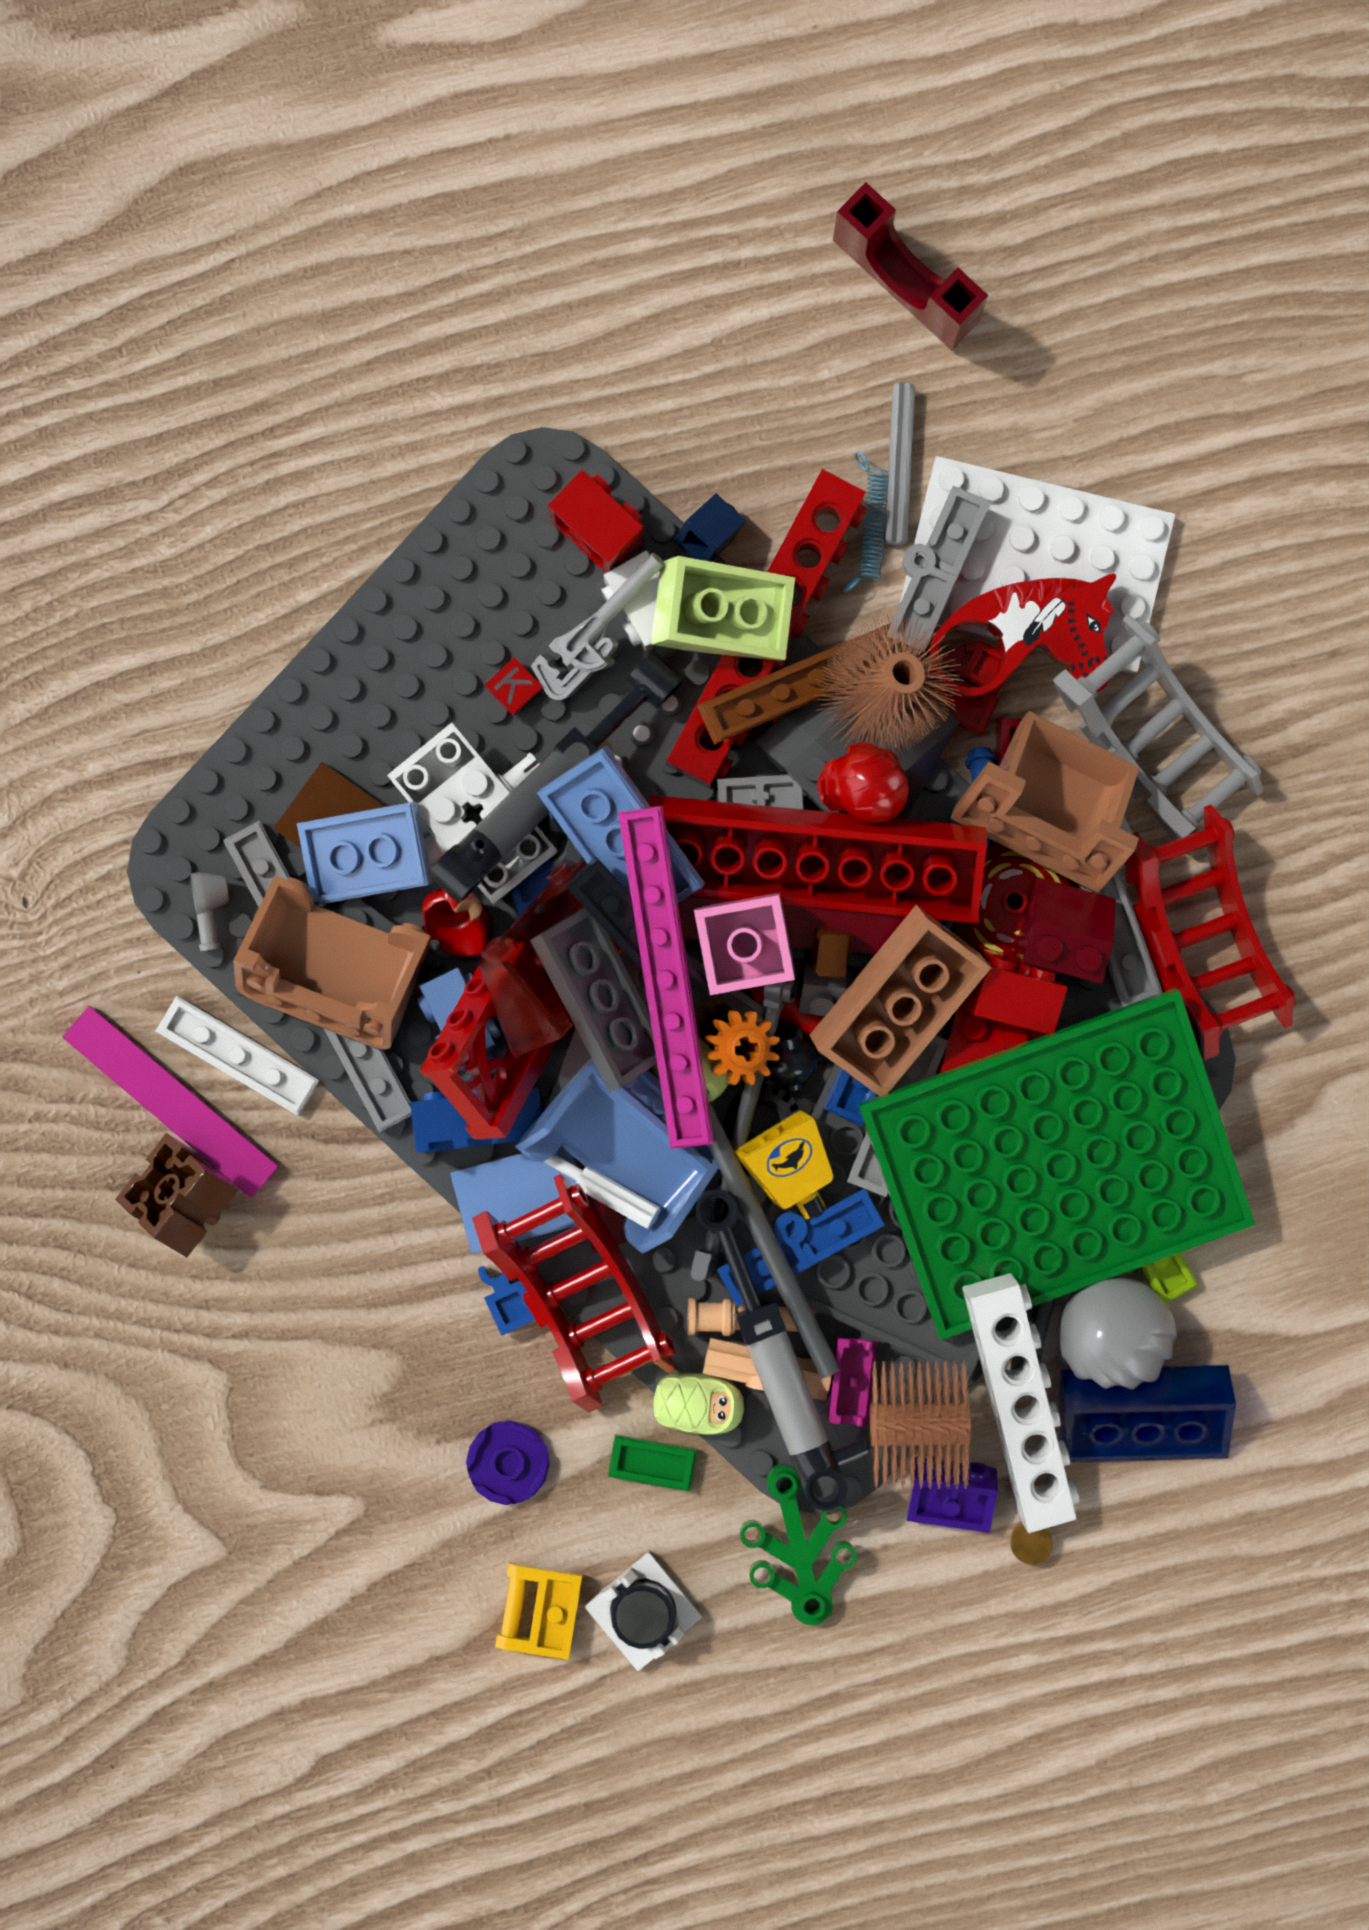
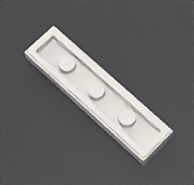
(237, 1055)

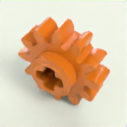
(730, 1036)

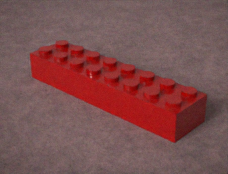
(830, 858)

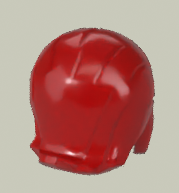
(864, 783)

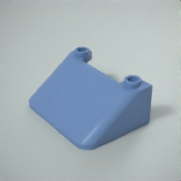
(626, 1141)

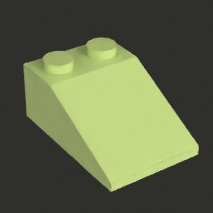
(722, 609)

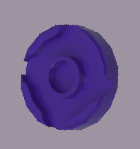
(508, 1462)

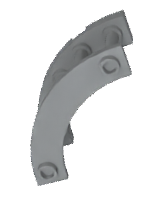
(1098, 719)

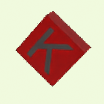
(513, 686)

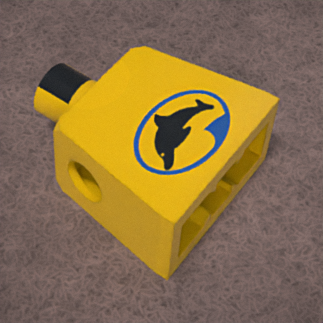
(789, 1164)

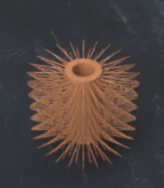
(888, 686)
(921, 1424)

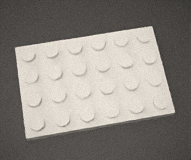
(1051, 533)

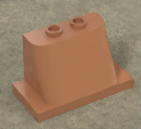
(1055, 802)

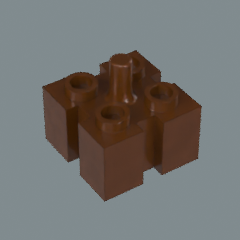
(177, 1195)

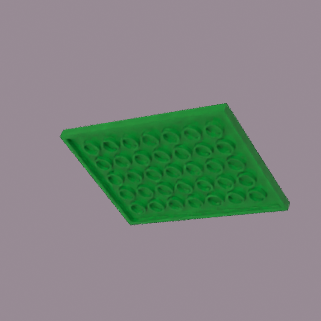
(1059, 1159)

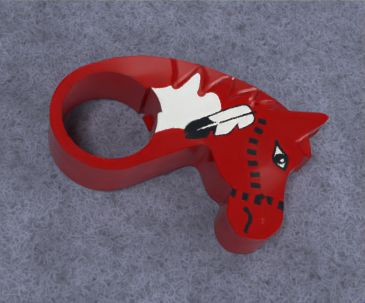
(1051, 613)

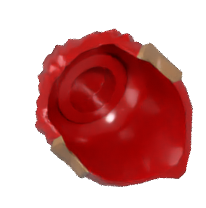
(460, 927)

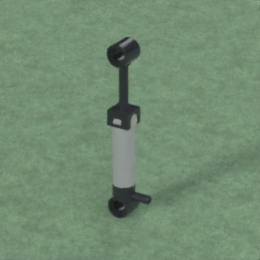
(780, 1371)

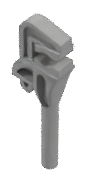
(585, 644)

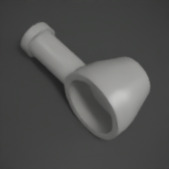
(208, 893)

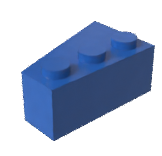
(441, 1127)

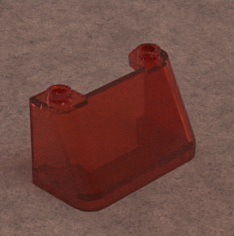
(515, 976)

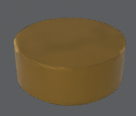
(1031, 1547)

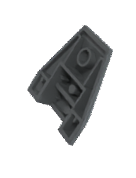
(803, 745)

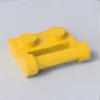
(553, 1611)

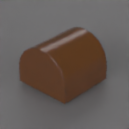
(830, 952)

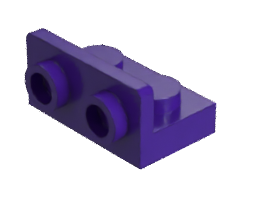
(954, 1507)

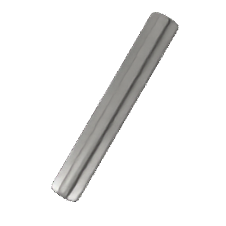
(900, 463)

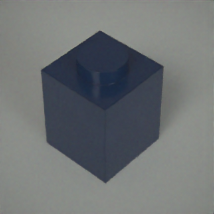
(710, 529)

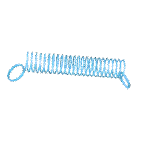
(857, 579)

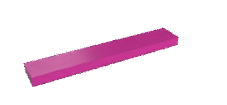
(170, 1101)

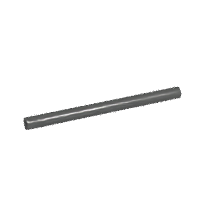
(771, 1250)

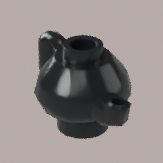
(796, 1059)

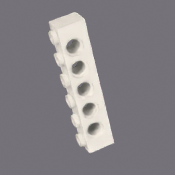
(987, 1304)

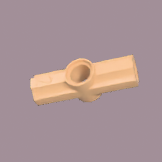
(734, 1362)

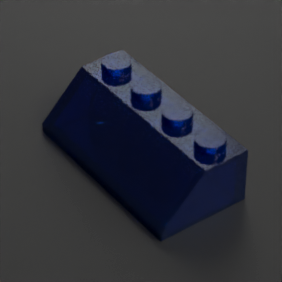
(1174, 1418)

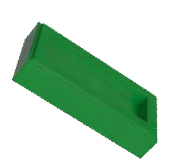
(652, 1462)

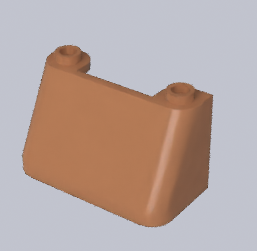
(329, 965)

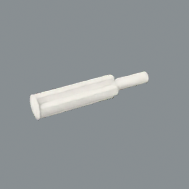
(609, 1192)

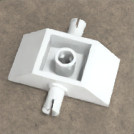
(450, 778)

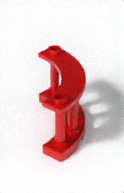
(1166, 946)
(544, 1299)

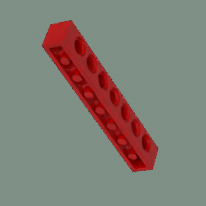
(826, 496)

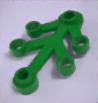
(799, 1553)

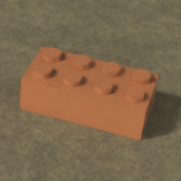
(899, 1001)

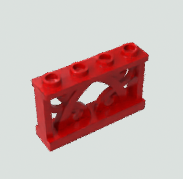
(464, 1041)

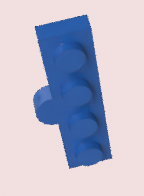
(810, 1239)

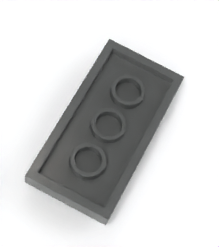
(598, 997)

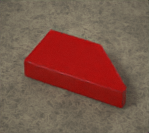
(978, 663)

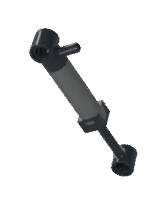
(522, 809)

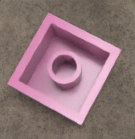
(745, 943)

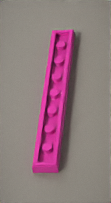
(666, 977)

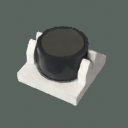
(643, 1613)

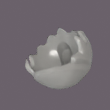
(1116, 1333)

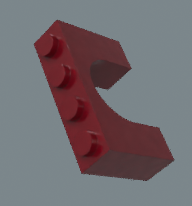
(868, 236)

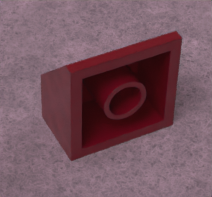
(1067, 930)

